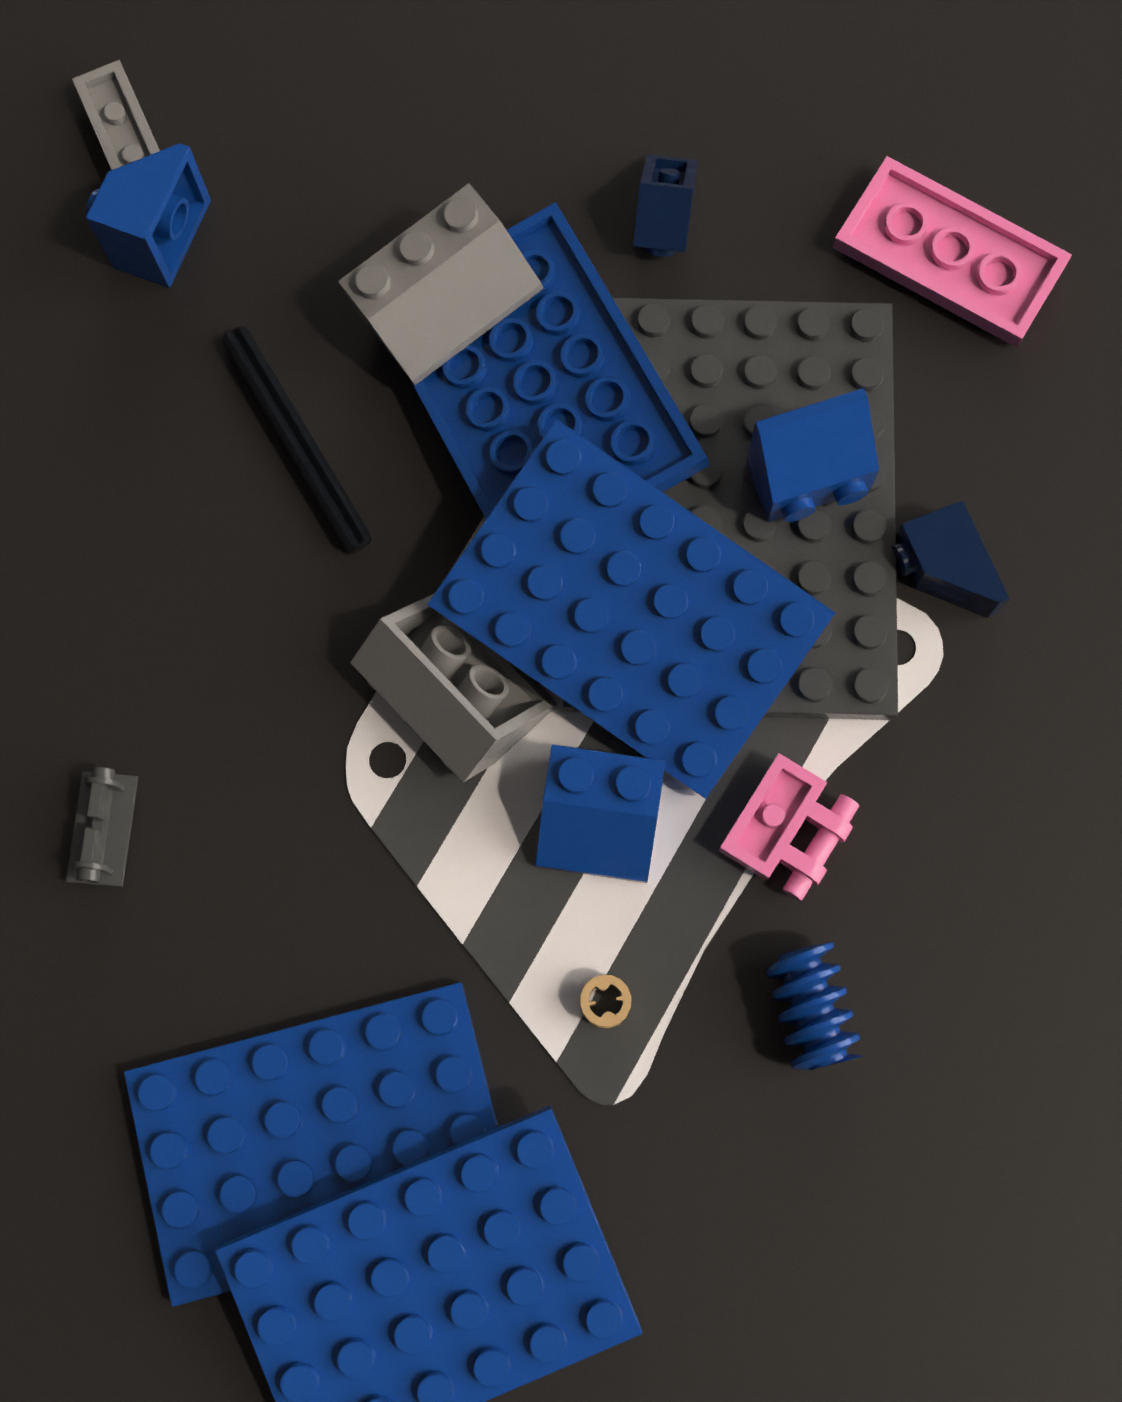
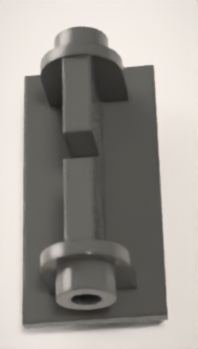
(102, 828)

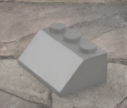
(441, 284)
(450, 687)

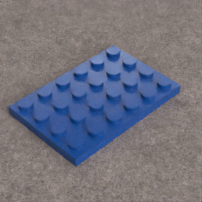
(559, 359)
(631, 608)
(299, 1119)
(435, 1278)

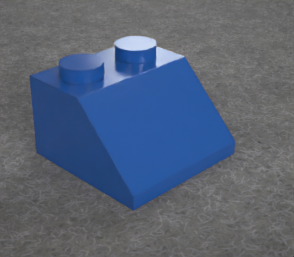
(150, 213)
(813, 457)
(599, 813)

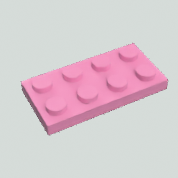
(951, 251)

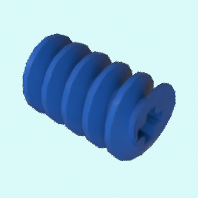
(812, 1007)

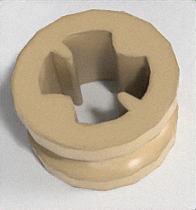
(602, 984)

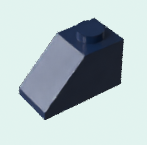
(665, 204)
(950, 560)

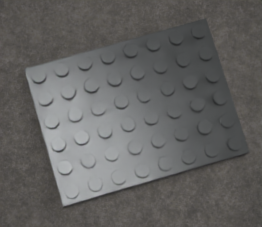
(762, 359)

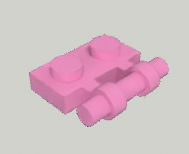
(773, 818)

